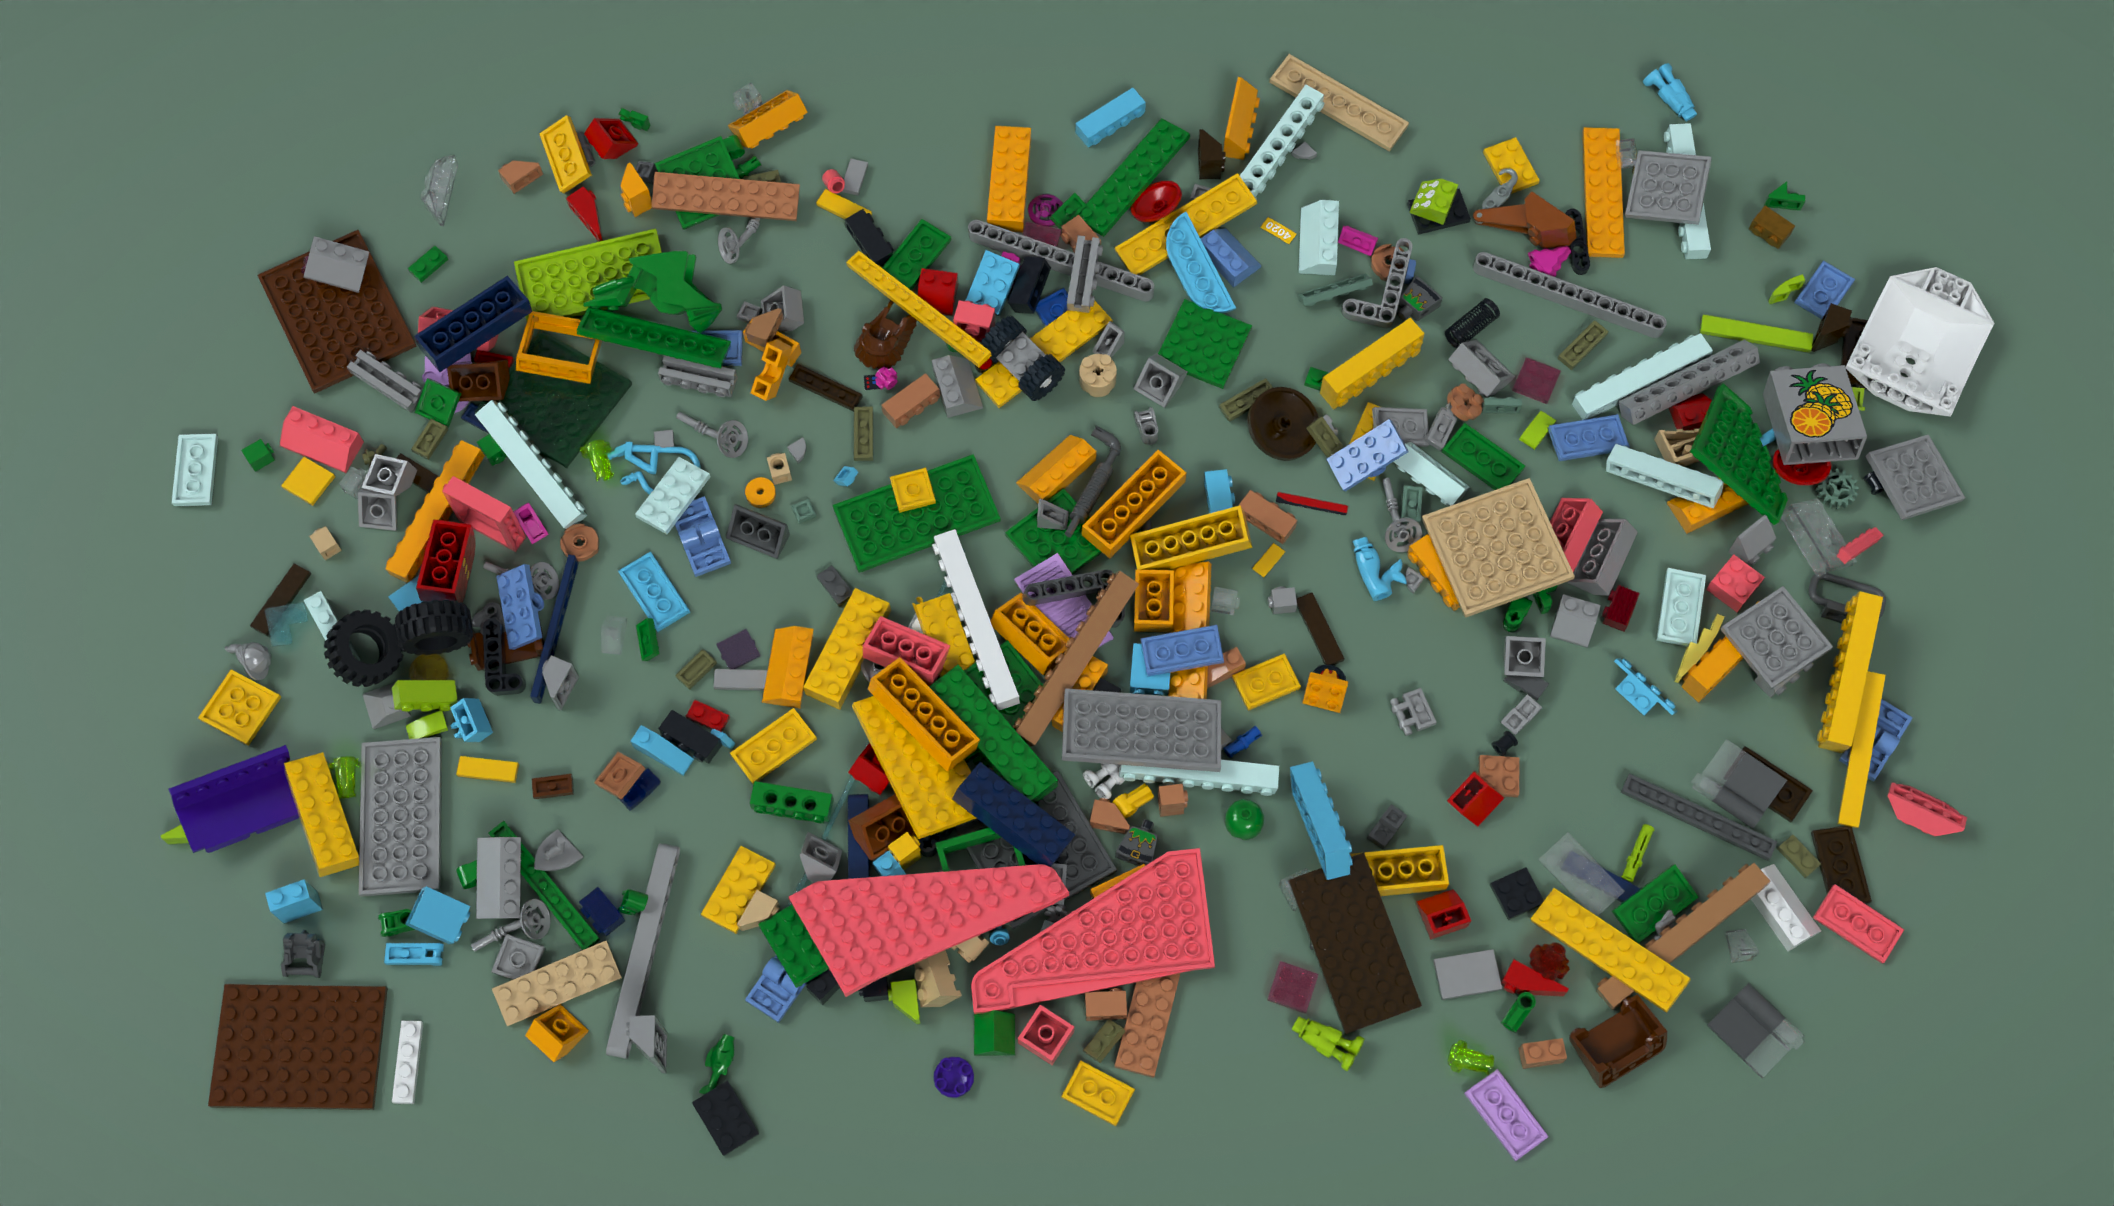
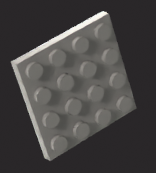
(1668, 187)
(1915, 477)
(1776, 638)

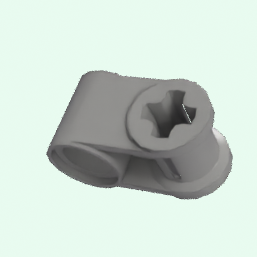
(1146, 423)

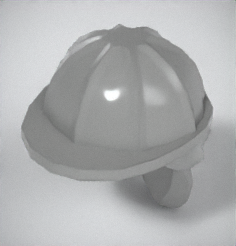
(253, 657)

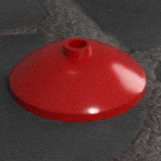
(1157, 201)
(1801, 474)

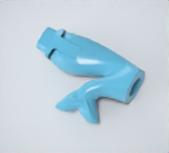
(1369, 567)

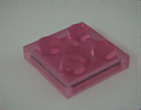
(1536, 380)
(1292, 987)

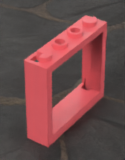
(484, 513)

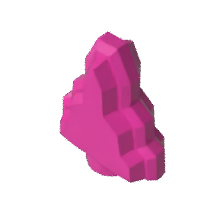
(1548, 260)

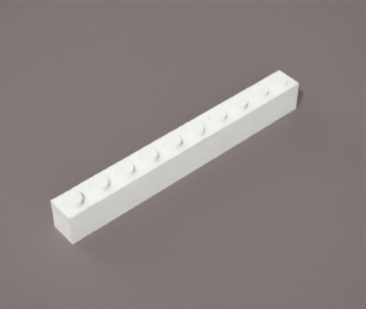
(976, 619)

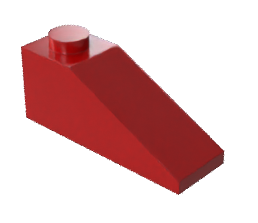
(584, 207)
(1523, 979)

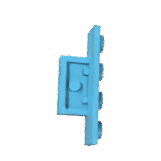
(1639, 692)

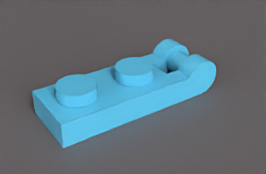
(413, 954)

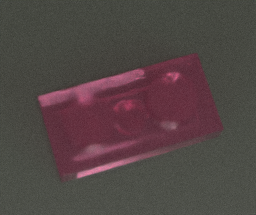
(1042, 233)

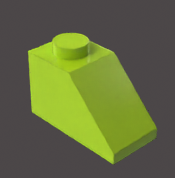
(905, 998)

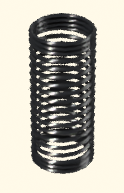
(1474, 323)

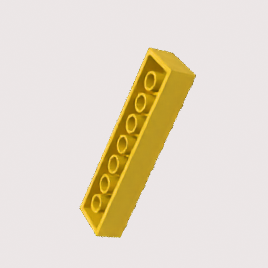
(1850, 672)

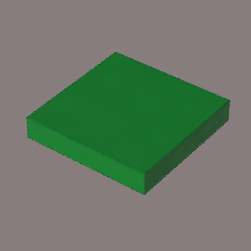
(437, 402)

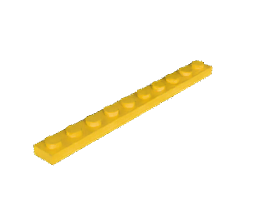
(919, 309)

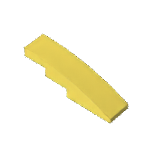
(1695, 651)

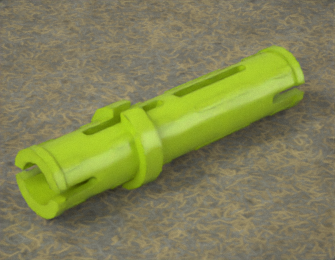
(1634, 860)

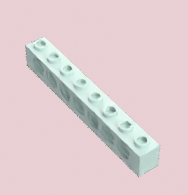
(1306, 98)

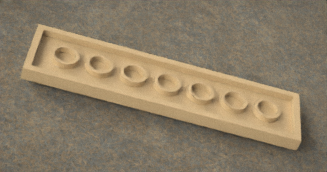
(1341, 103)

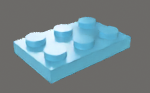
(993, 281)

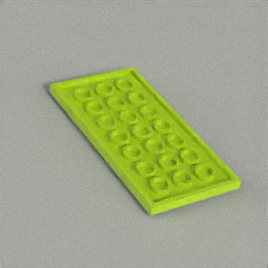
(566, 278)

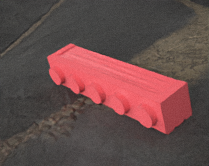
(1859, 545)

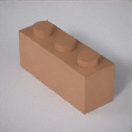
(911, 401)
(1268, 516)

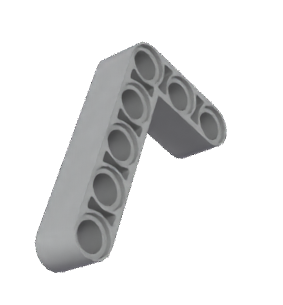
(1390, 291)

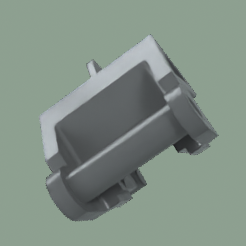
(302, 946)

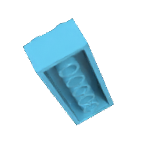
(1321, 820)

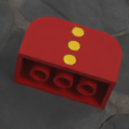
(447, 562)

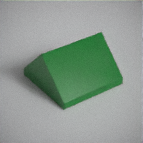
(994, 1033)

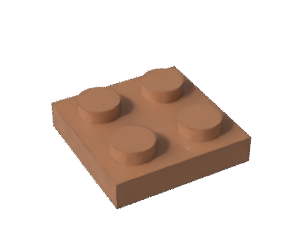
(1501, 773)
(619, 775)

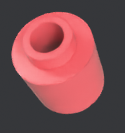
(833, 181)

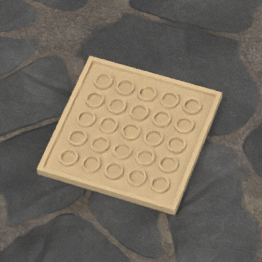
(1497, 547)

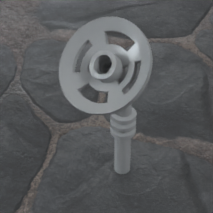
(733, 244)
(722, 438)
(1396, 526)
(540, 580)
(526, 919)

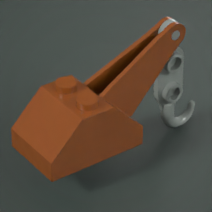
(1536, 217)

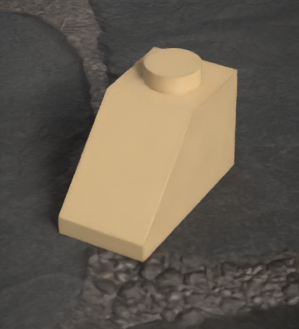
(759, 909)

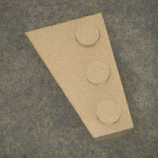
(1676, 446)
(935, 981)

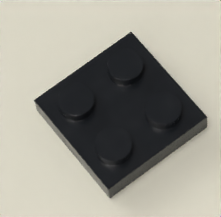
(1517, 893)

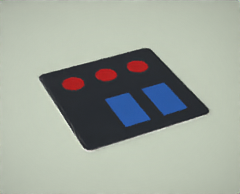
(870, 383)

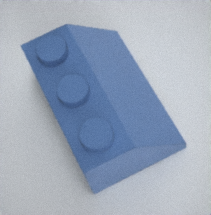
(1229, 256)

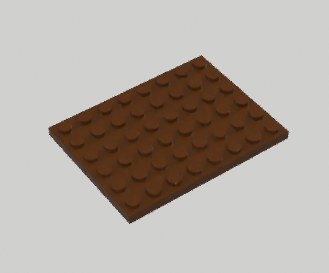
(333, 323)
(298, 1047)

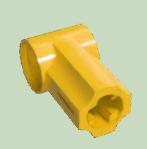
(1130, 802)

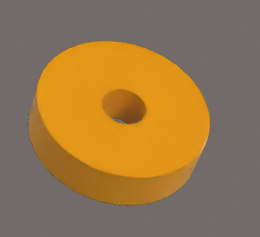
(757, 485)

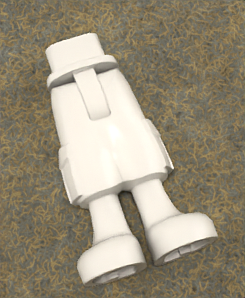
(1104, 789)

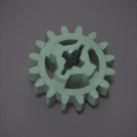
(1838, 486)

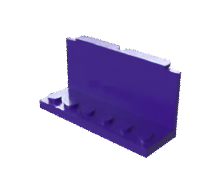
(235, 801)

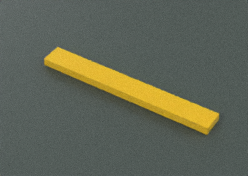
(1861, 751)

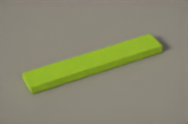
(1756, 333)

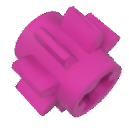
(886, 378)

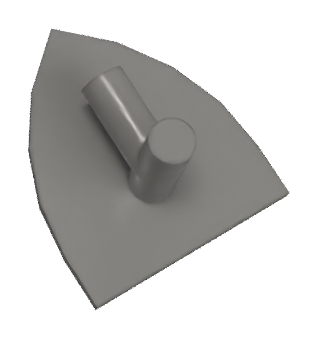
(556, 853)

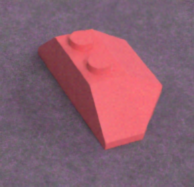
(1924, 811)

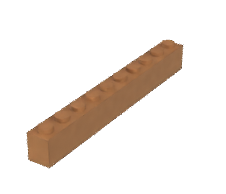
(1075, 658)
(1694, 926)

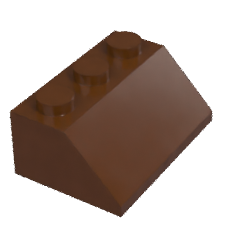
(479, 379)

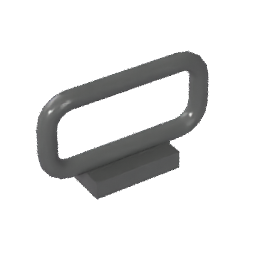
(1834, 610)

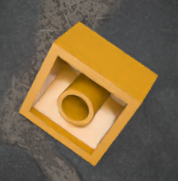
(634, 192)
(556, 1032)

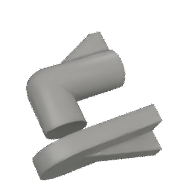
(1666, 921)

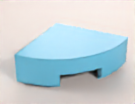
(725, 739)

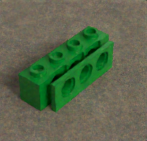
(765, 792)

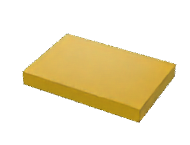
(1266, 682)
(1098, 1093)

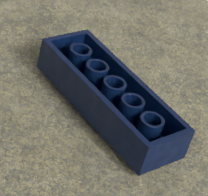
(473, 323)
(1013, 816)

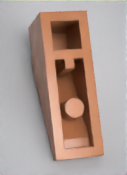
(1232, 664)

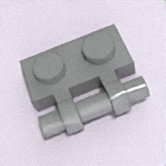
(1419, 711)

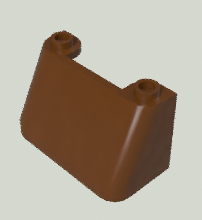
(1620, 1042)

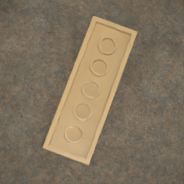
(556, 983)

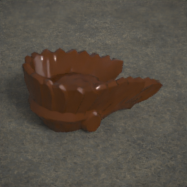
(883, 340)

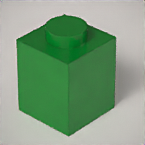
(491, 450)
(258, 454)

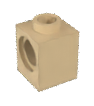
(779, 475)
(325, 543)

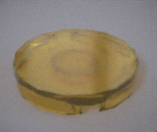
(429, 668)

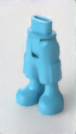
(1672, 93)

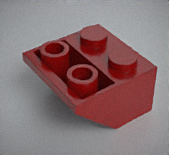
(1475, 798)
(1443, 913)

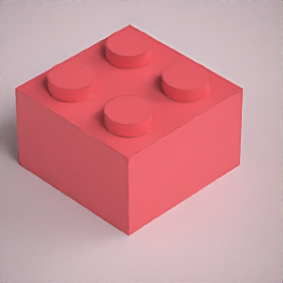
(974, 319)
(1735, 583)
(1046, 1034)

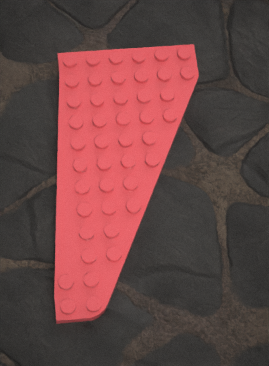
(894, 921)
(1127, 935)

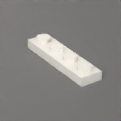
(407, 1062)

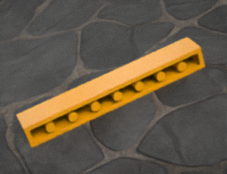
(411, 549)

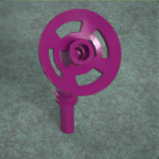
(1045, 209)

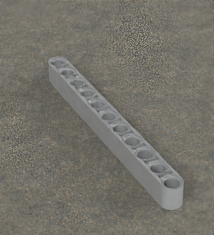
(1053, 254)
(1575, 301)
(643, 949)

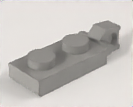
(1441, 427)

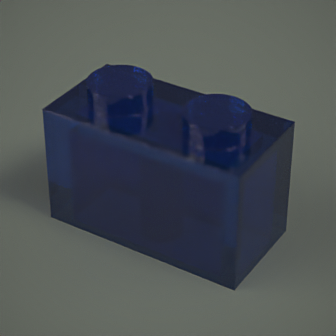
(602, 911)

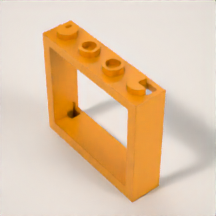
(549, 366)

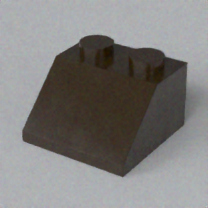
(1210, 157)
(1832, 327)

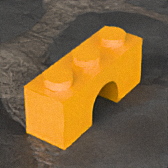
(776, 358)

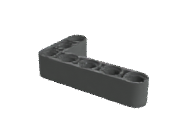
(1062, 593)

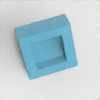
(846, 476)

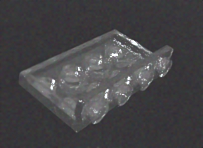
(1815, 535)

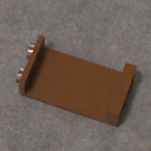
(523, 653)

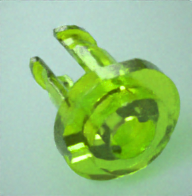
(597, 452)
(345, 775)
(1469, 1059)

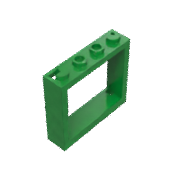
(969, 840)

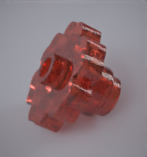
(1550, 960)

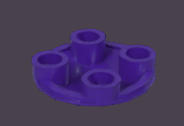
(953, 1077)

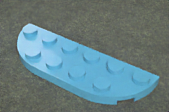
(1196, 267)

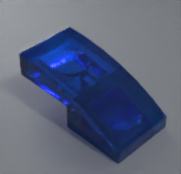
(641, 789)

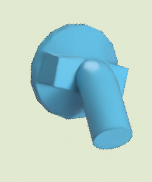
(999, 936)

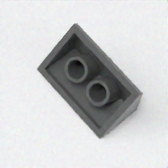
(757, 531)

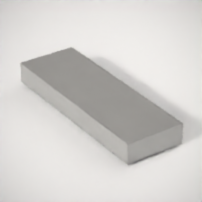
(739, 679)

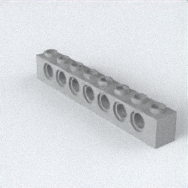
(1689, 382)

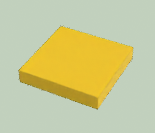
(308, 481)
(912, 490)

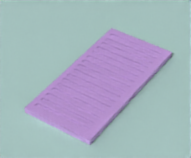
(1064, 613)

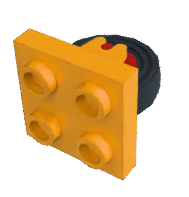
(1326, 688)

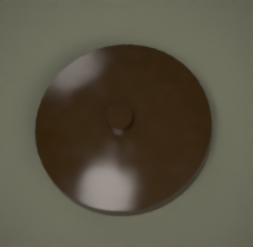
(1280, 422)

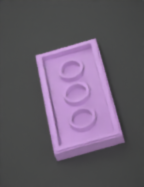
(1506, 1115)

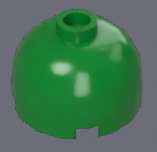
(1244, 819)

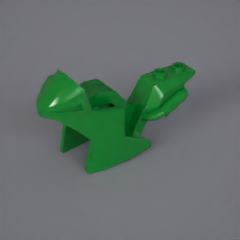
(667, 282)

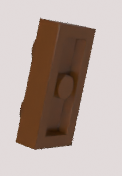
(552, 786)

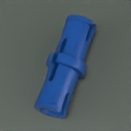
(1242, 742)

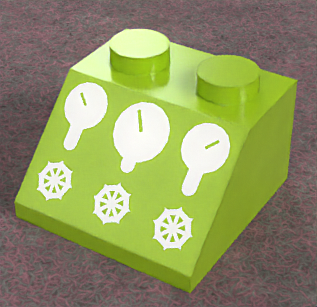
(1434, 200)

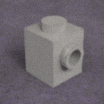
(1282, 600)

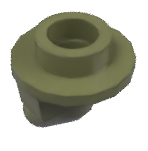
(369, 455)

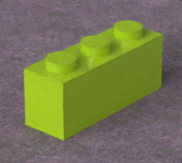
(424, 695)

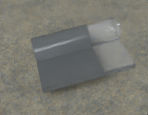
(1739, 783)
(1756, 1030)

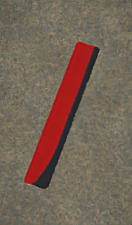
(1311, 503)

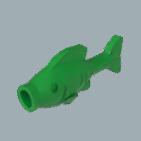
(719, 1059)

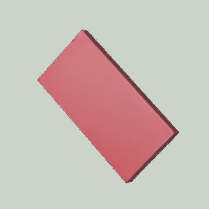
(1858, 923)

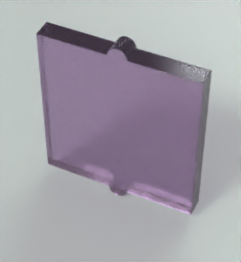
(738, 649)

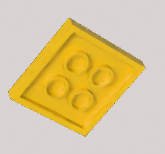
(239, 707)

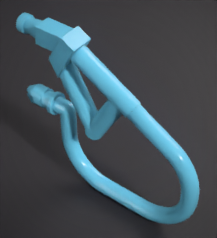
(628, 448)

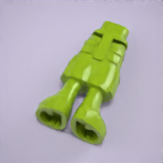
(1326, 1039)

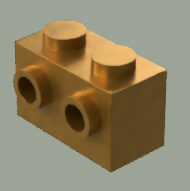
(1771, 227)

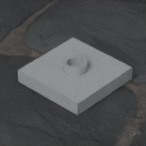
(517, 957)

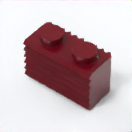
(1620, 608)

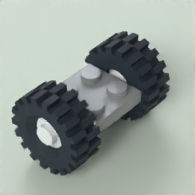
(1022, 358)

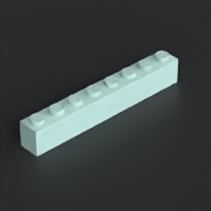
(1695, 237)
(1633, 379)
(530, 464)
(1232, 776)

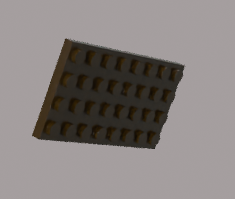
(1355, 945)

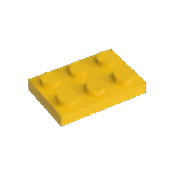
(1511, 155)

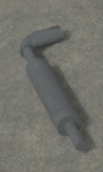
(1097, 481)

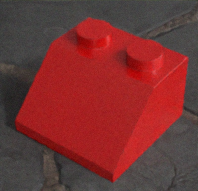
(610, 137)
(939, 289)
(1690, 412)
(869, 771)

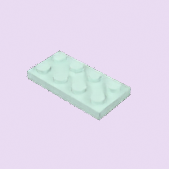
(195, 470)
(672, 495)
(1681, 607)

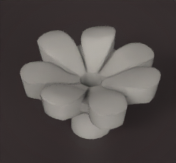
(1056, 913)

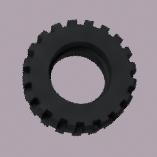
(433, 627)
(343, 660)

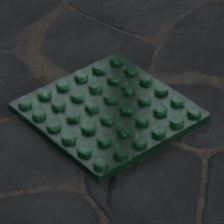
(558, 411)

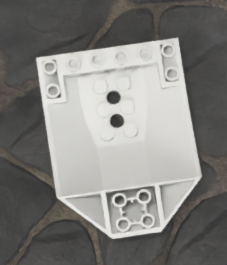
(1936, 324)

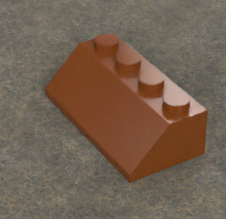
(880, 826)

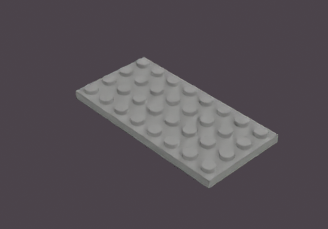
(1141, 730)
(400, 816)

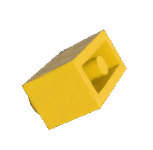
(905, 850)

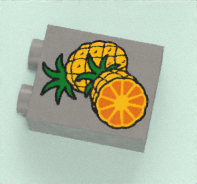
(1814, 414)

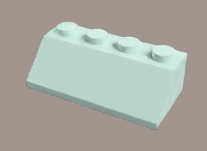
(1319, 238)

